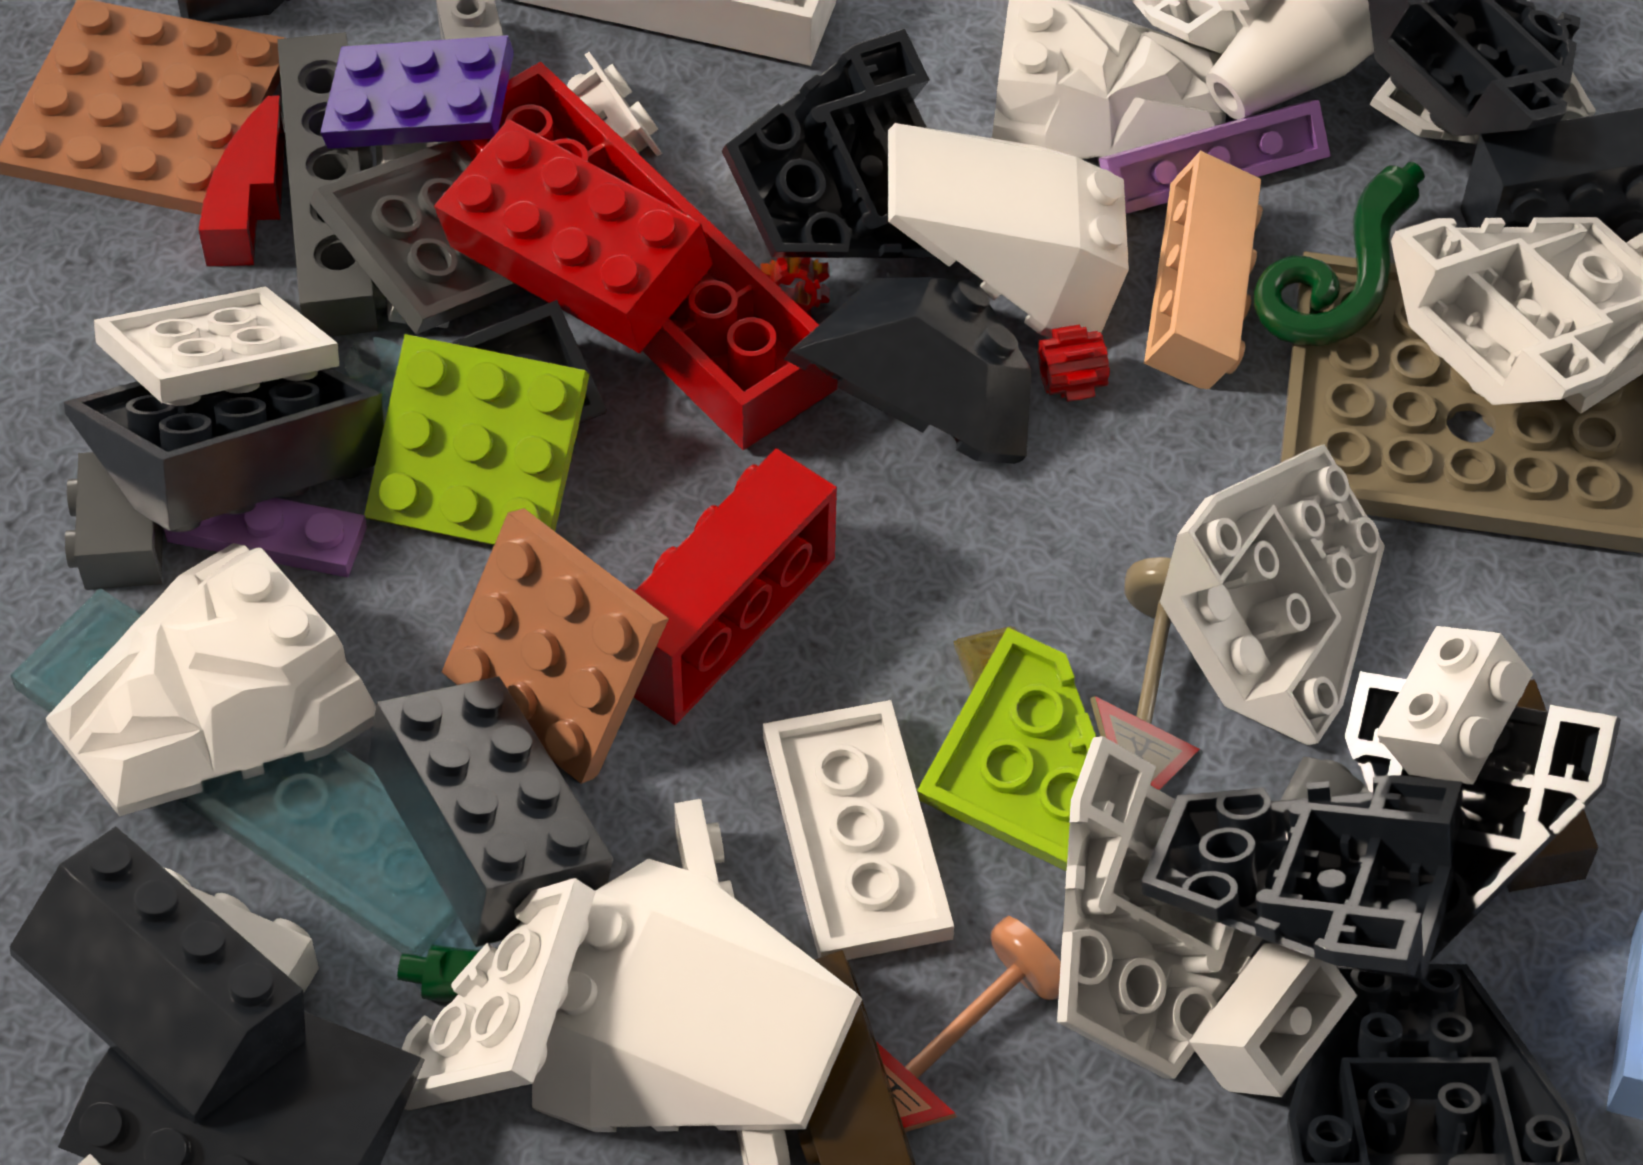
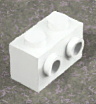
(1454, 704)

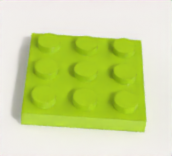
(474, 440)

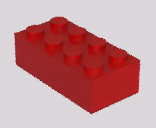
(574, 235)
(735, 578)

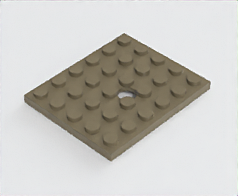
(1384, 417)

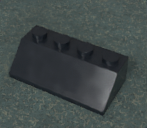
(159, 975)

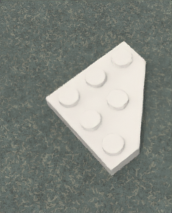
(504, 1003)

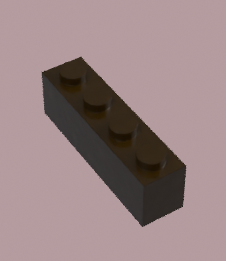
(856, 1110)

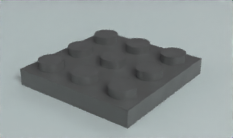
(397, 239)

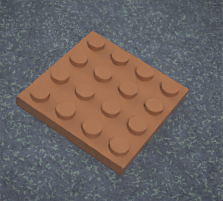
(138, 104)

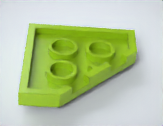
(1016, 750)

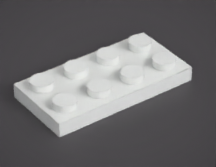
(857, 832)

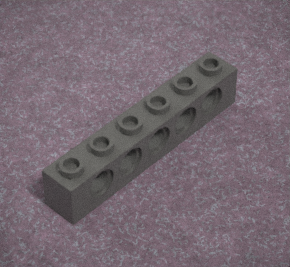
(331, 283)

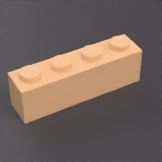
(1204, 272)

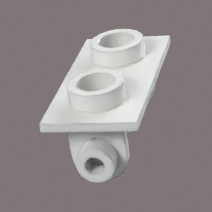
(605, 95)

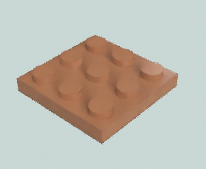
(559, 639)

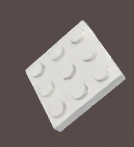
(216, 345)

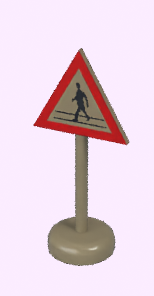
(1136, 733)

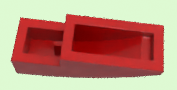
(245, 188)

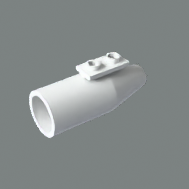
(1287, 51)

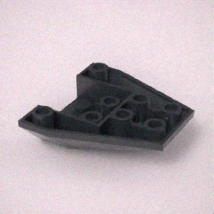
(1427, 1080)

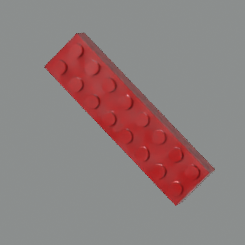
(734, 325)

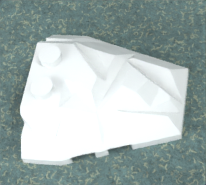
(1097, 81)
(212, 685)
(1131, 965)

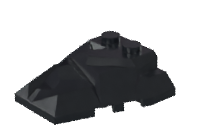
(821, 158)
(1320, 874)

